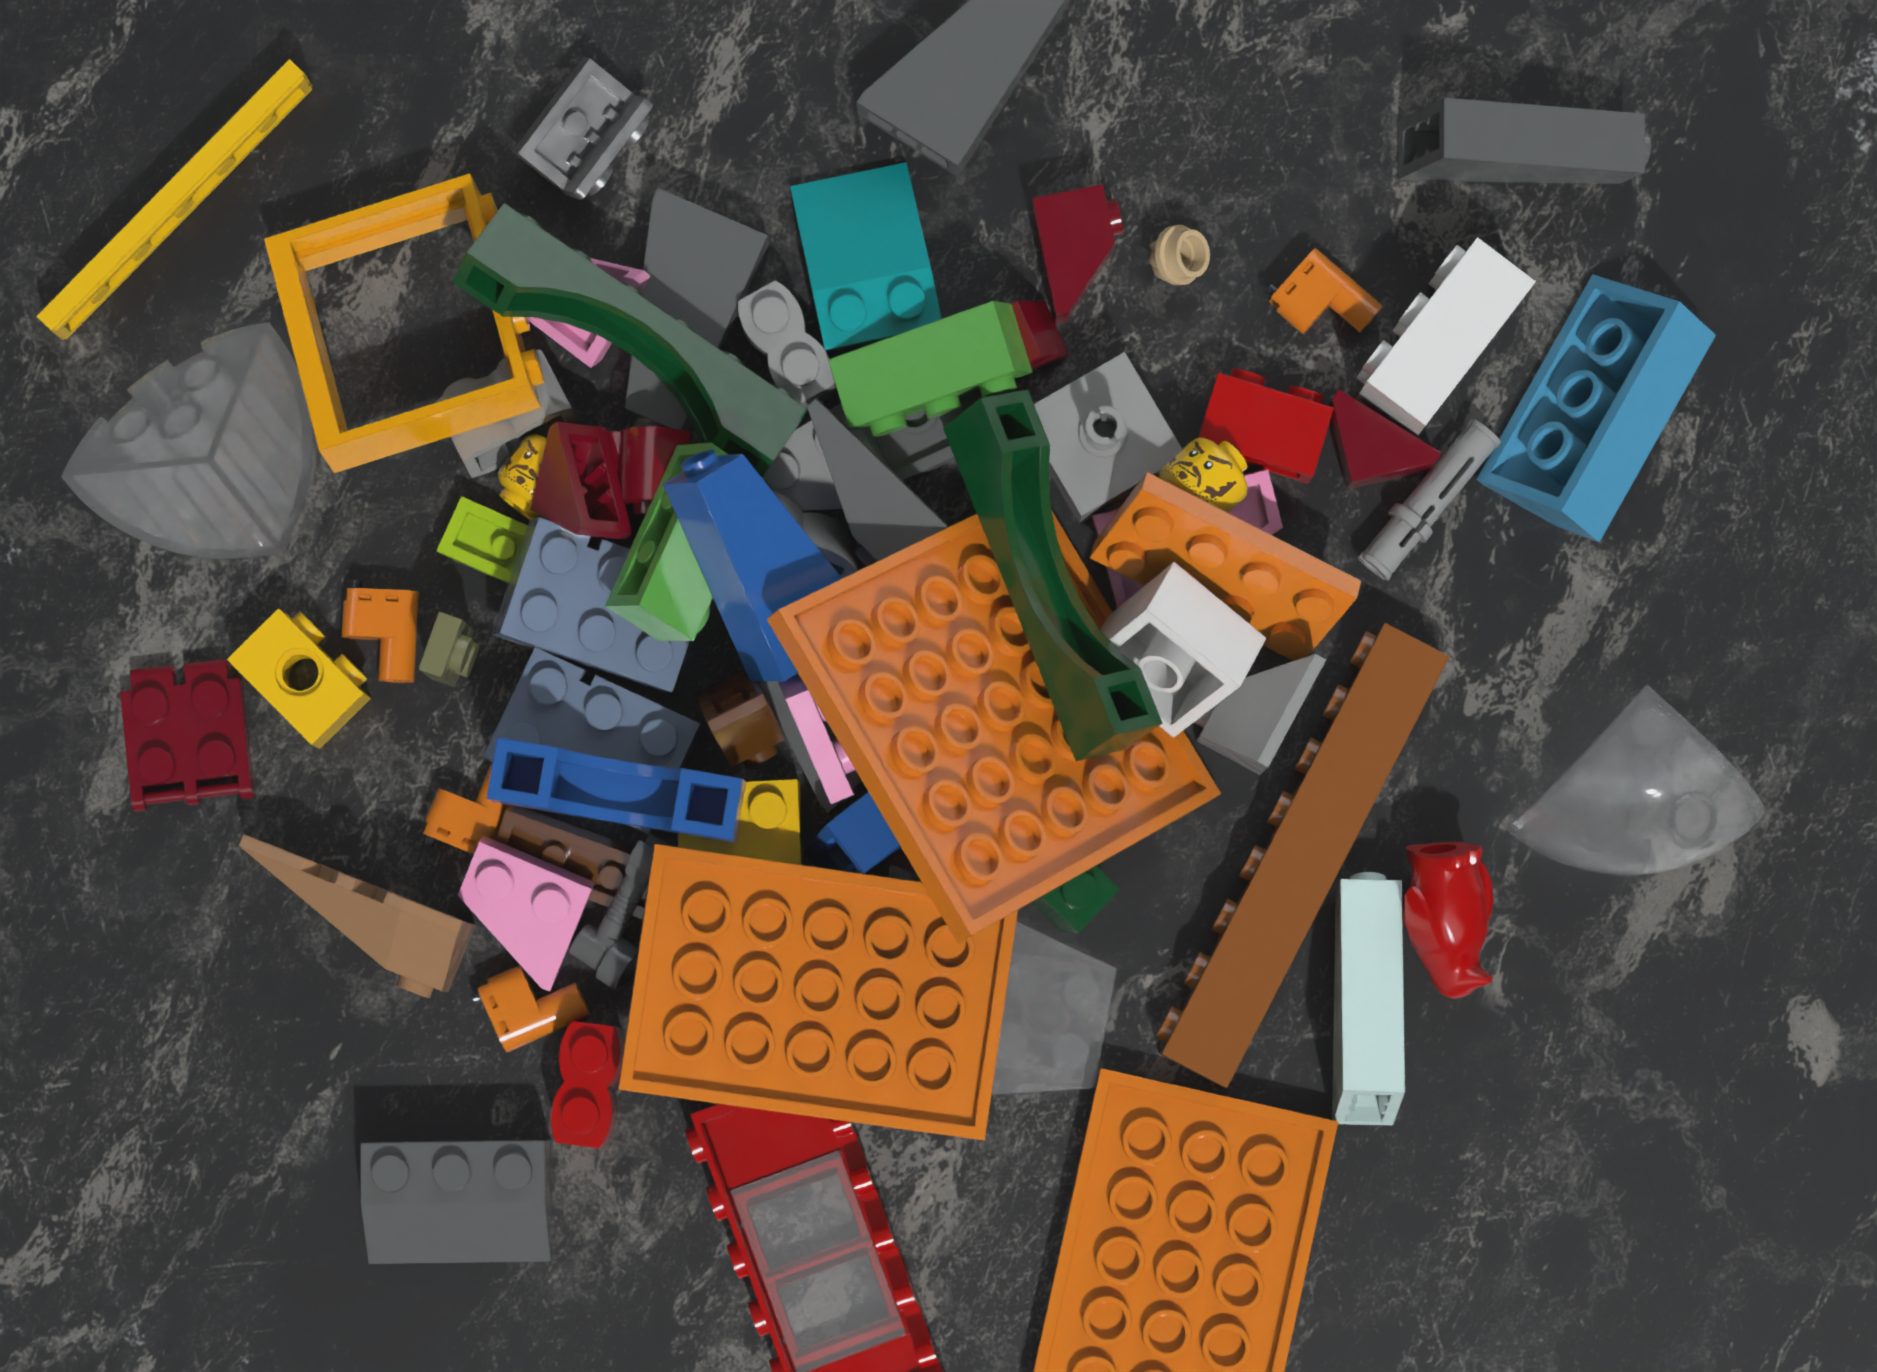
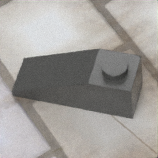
(875, 500)

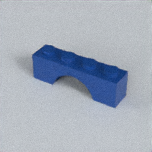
(616, 790)

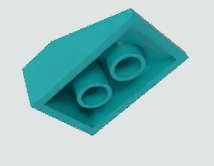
(865, 257)

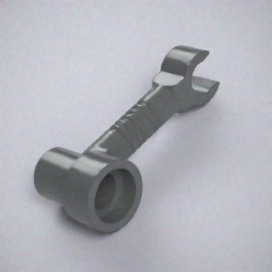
(604, 946)

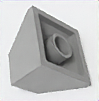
(1259, 713)

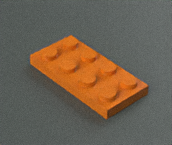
(1258, 576)

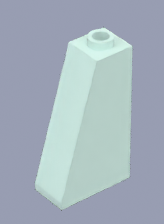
(1368, 1001)

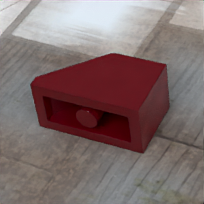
(1074, 243)

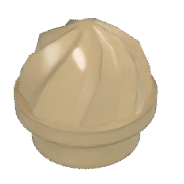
(1179, 255)

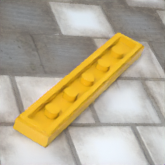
(176, 201)

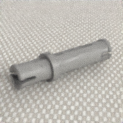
(1413, 518)

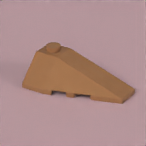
(390, 928)

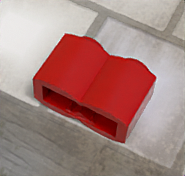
(586, 1103)

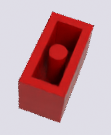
(1268, 425)

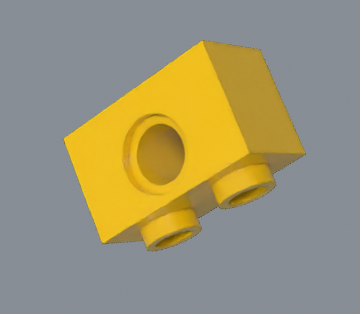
(266, 664)

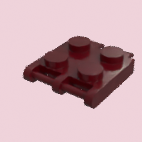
(186, 733)

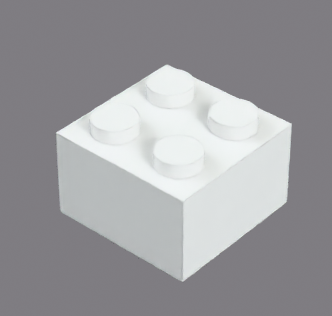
(1185, 644)

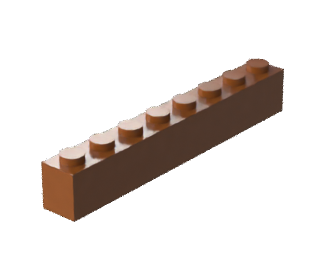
(1303, 855)

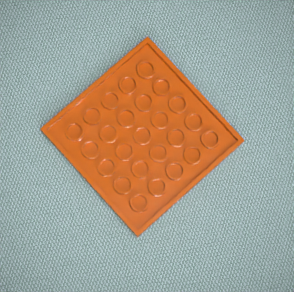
(959, 735)

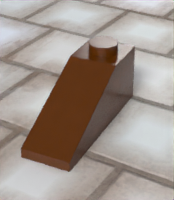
(741, 720)

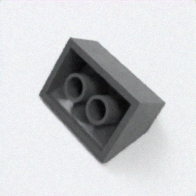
(457, 1201)

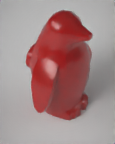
(1449, 913)

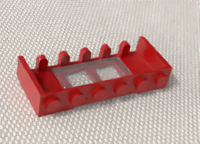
(812, 1242)

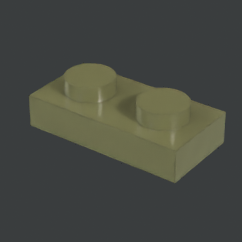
(449, 650)

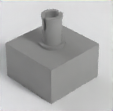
(1104, 437)

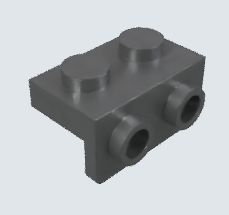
(584, 130)

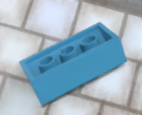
(1597, 406)

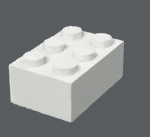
(1442, 335)

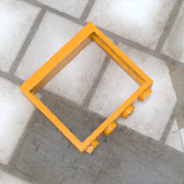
(364, 231)

